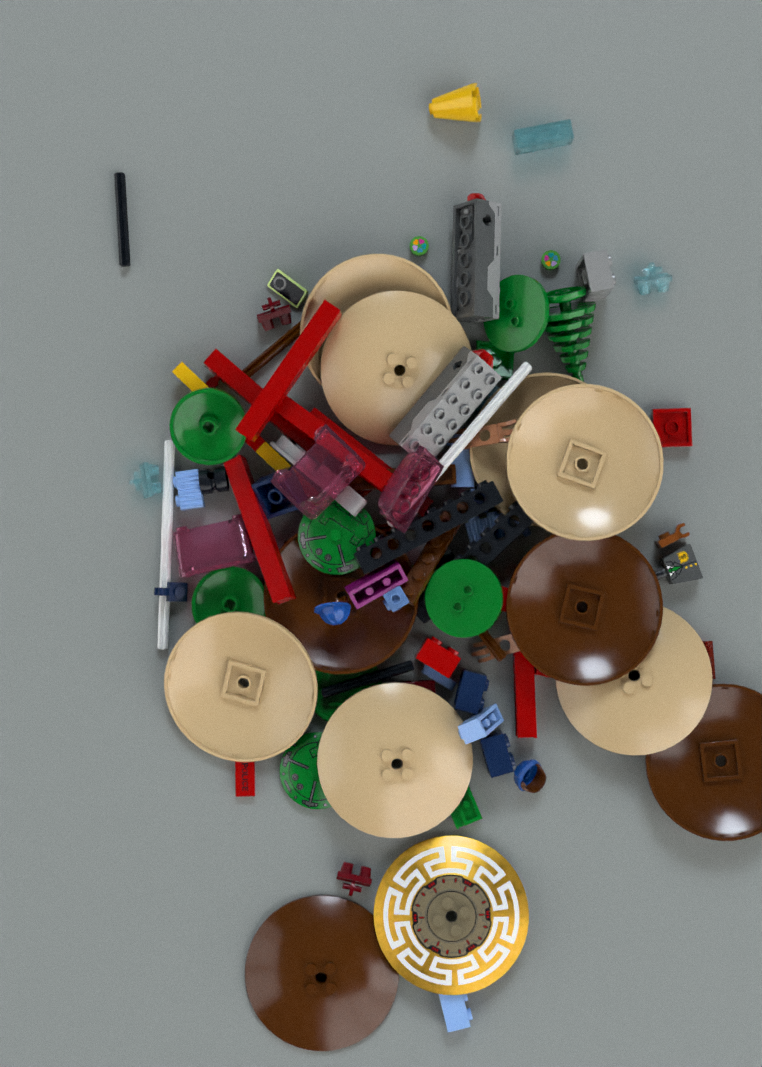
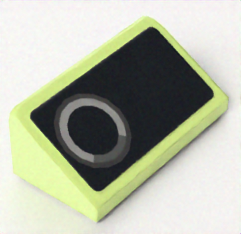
(287, 288)

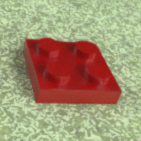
(673, 426)

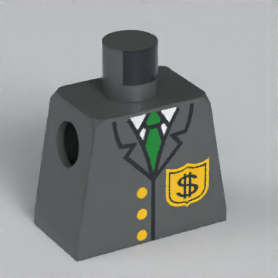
(679, 566)

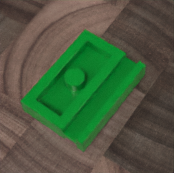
(466, 811)

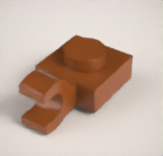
(667, 538)

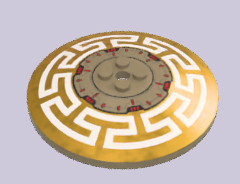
(444, 877)

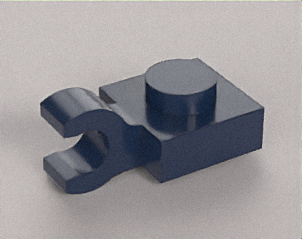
(175, 591)

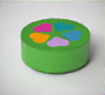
(419, 246)
(550, 260)

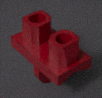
(266, 317)
(363, 879)

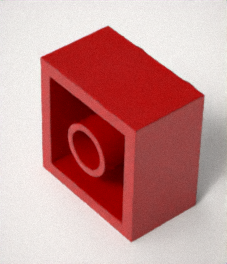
(438, 657)

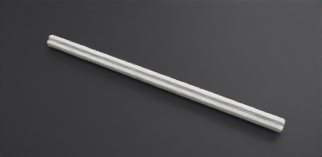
(483, 417)
(166, 542)

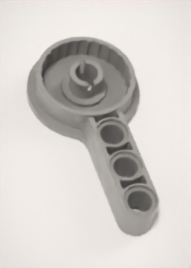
(348, 497)

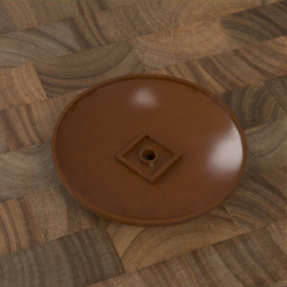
(619, 618)
(366, 635)
(711, 798)
(312, 938)

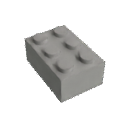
(595, 274)

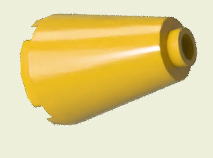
(458, 104)

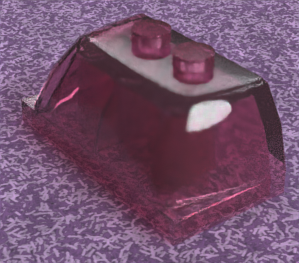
(409, 488)

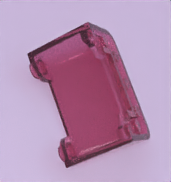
(319, 474)
(213, 547)

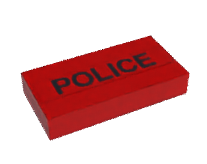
(245, 778)

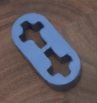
(433, 674)

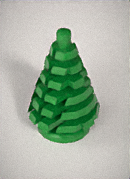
(568, 326)

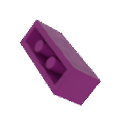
(376, 583)

